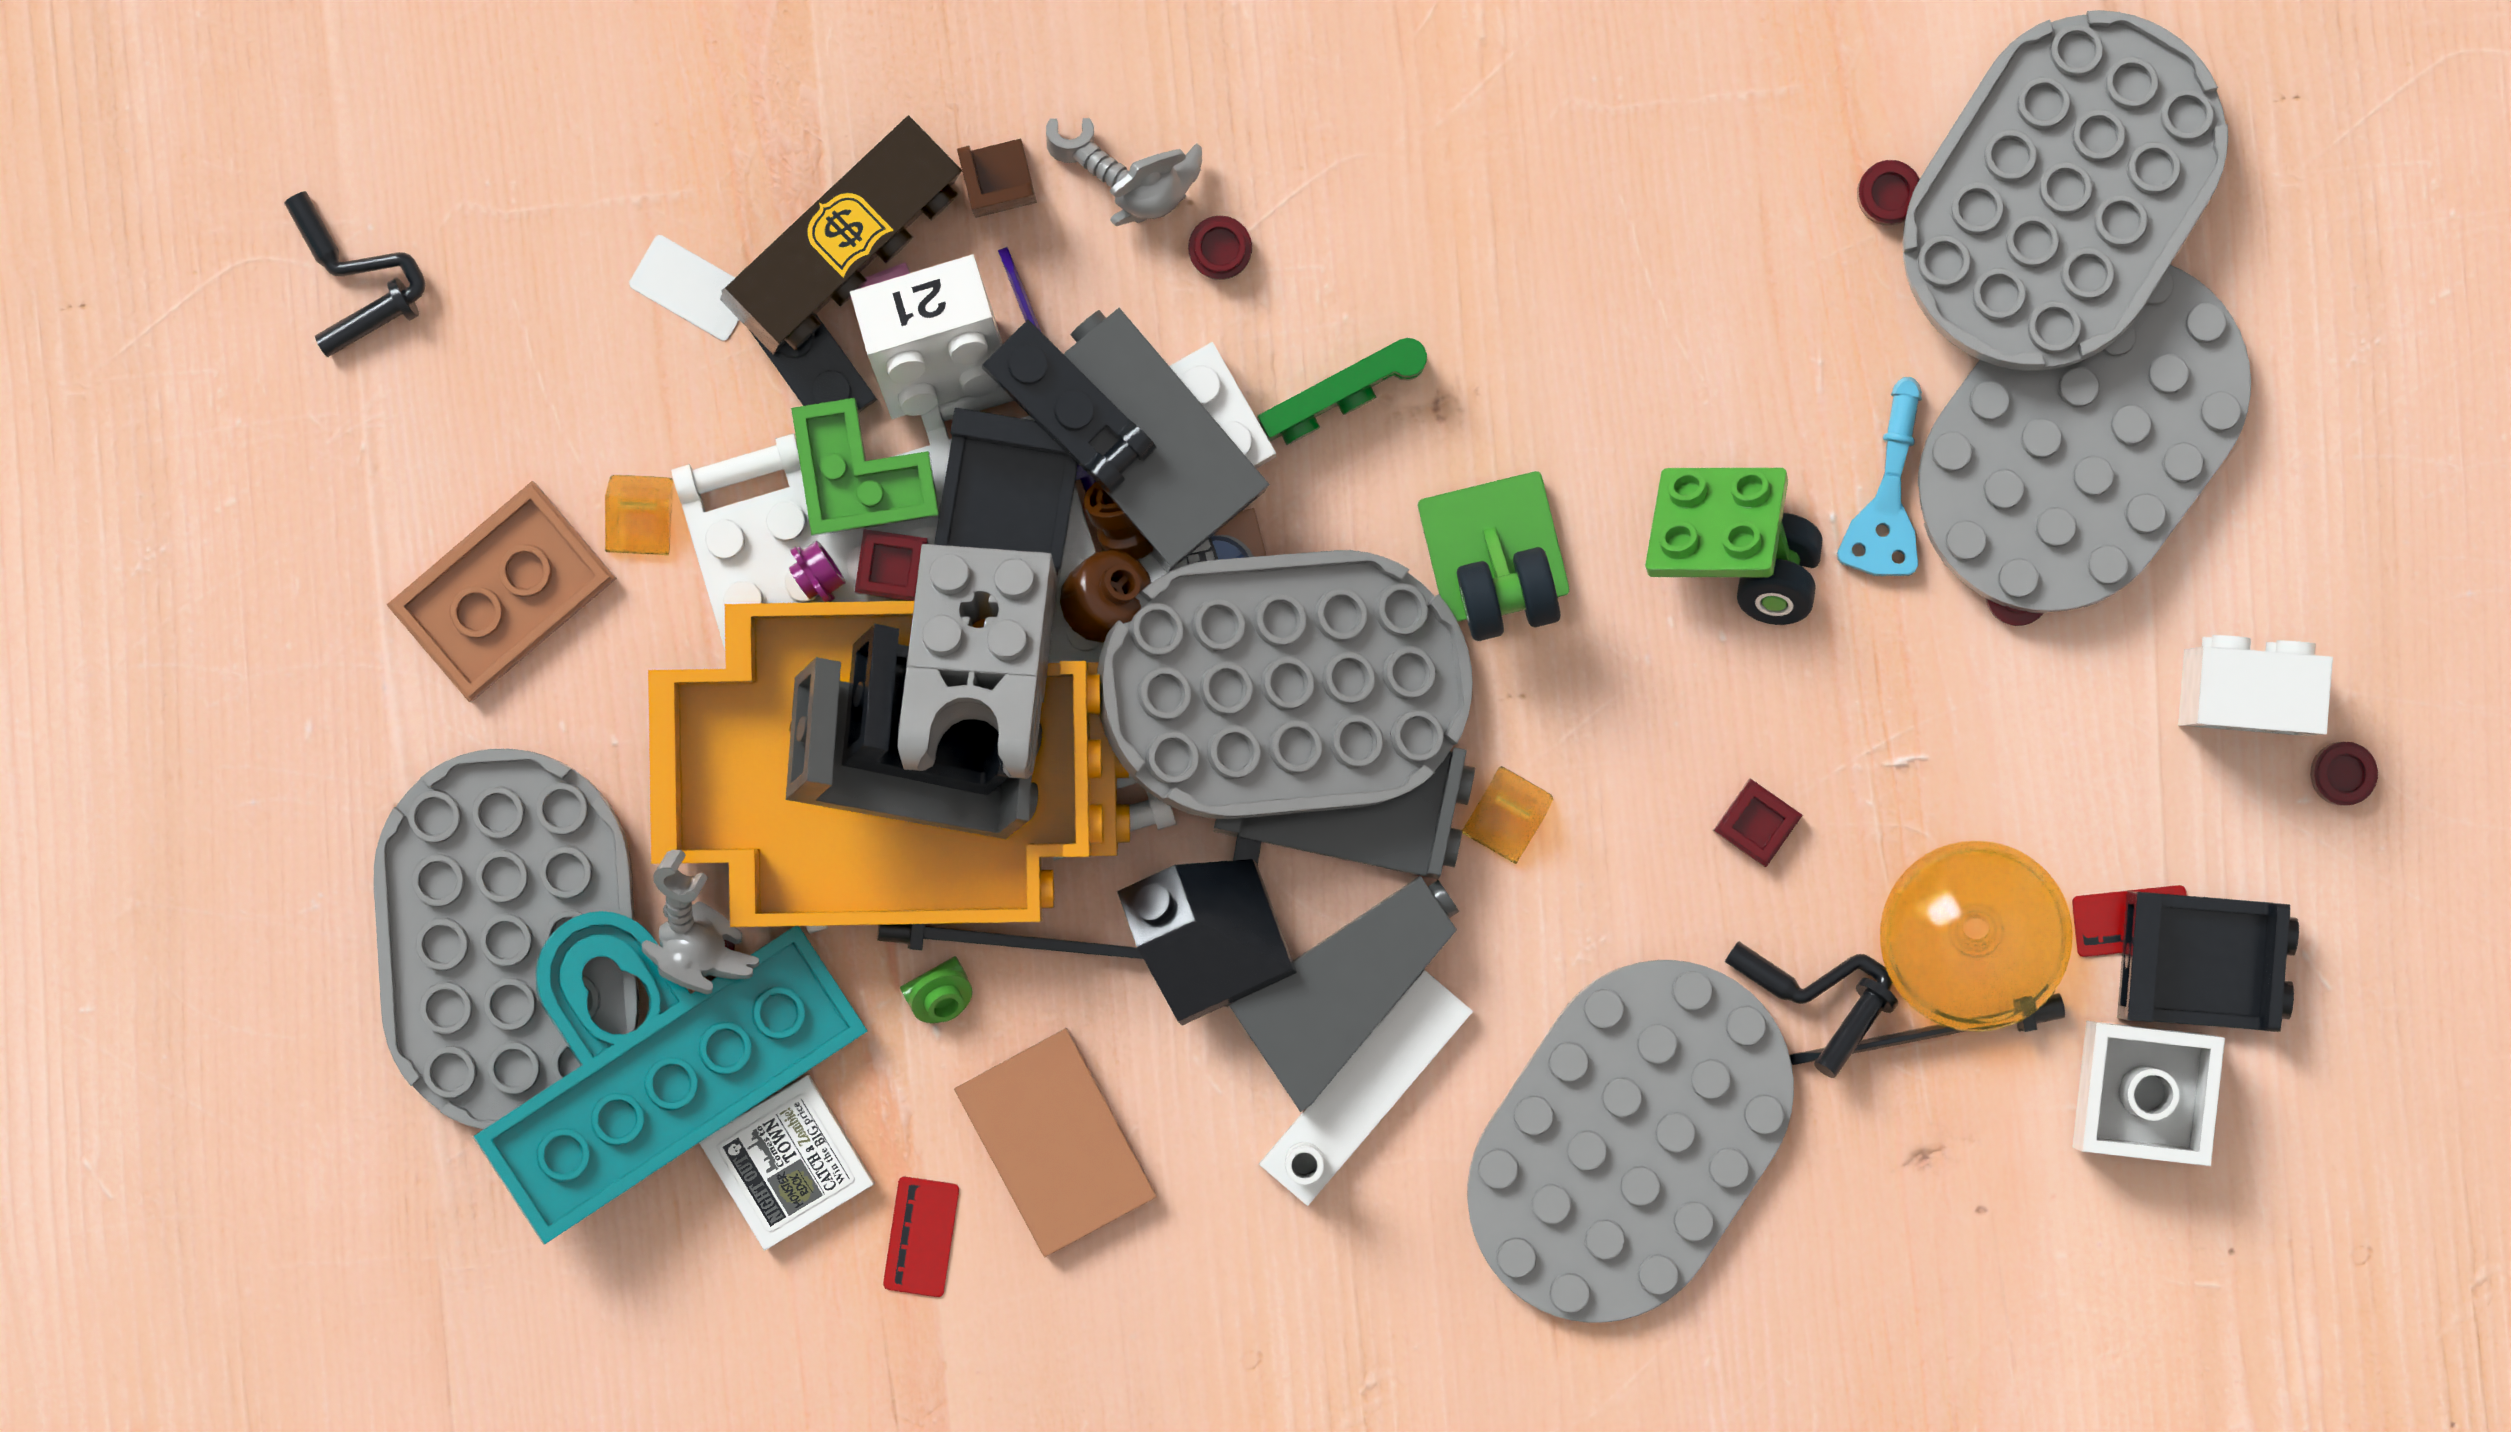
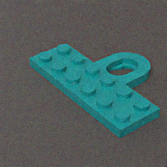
(668, 1081)

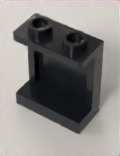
(1006, 487)
(967, 751)
(2206, 961)

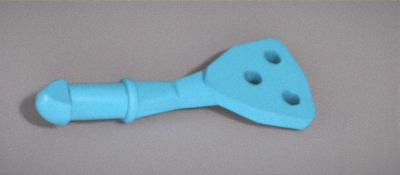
(1887, 506)

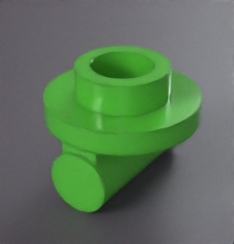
(939, 992)

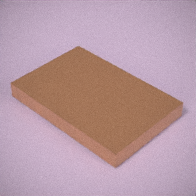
(501, 591)
(1055, 1142)

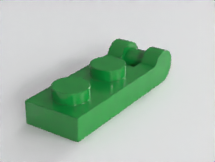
(1345, 389)

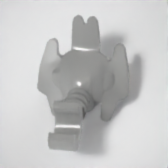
(1146, 190)
(694, 934)

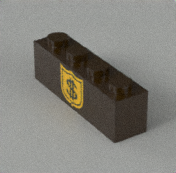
(841, 235)

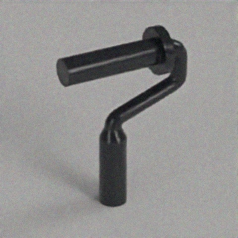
(374, 315)
(1874, 998)

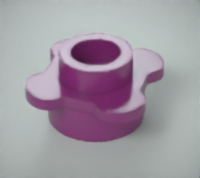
(816, 572)

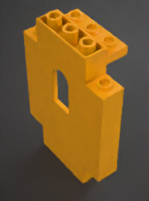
(723, 782)

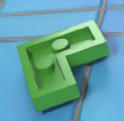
(846, 489)

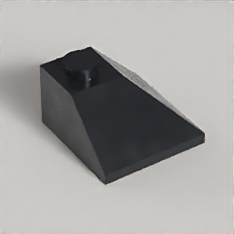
(1207, 934)

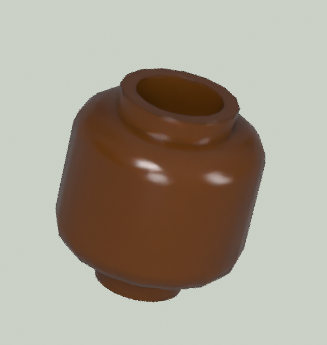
(1102, 593)

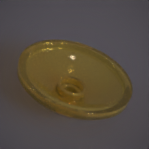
(1986, 979)

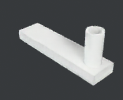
(1366, 1088)

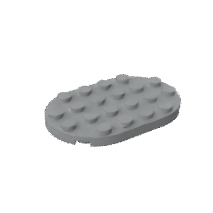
(2064, 190)
(2078, 473)
(1284, 684)
(464, 897)
(1630, 1141)

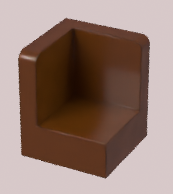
(997, 177)

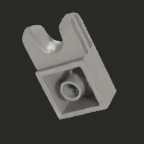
(982, 671)

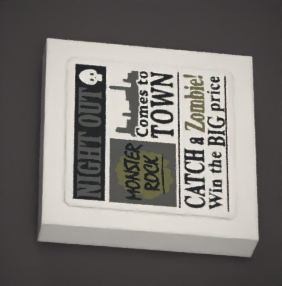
(786, 1162)

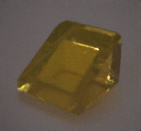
(638, 514)
(1508, 814)

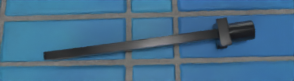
(915, 933)
(2051, 1010)

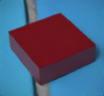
(889, 565)
(1757, 822)

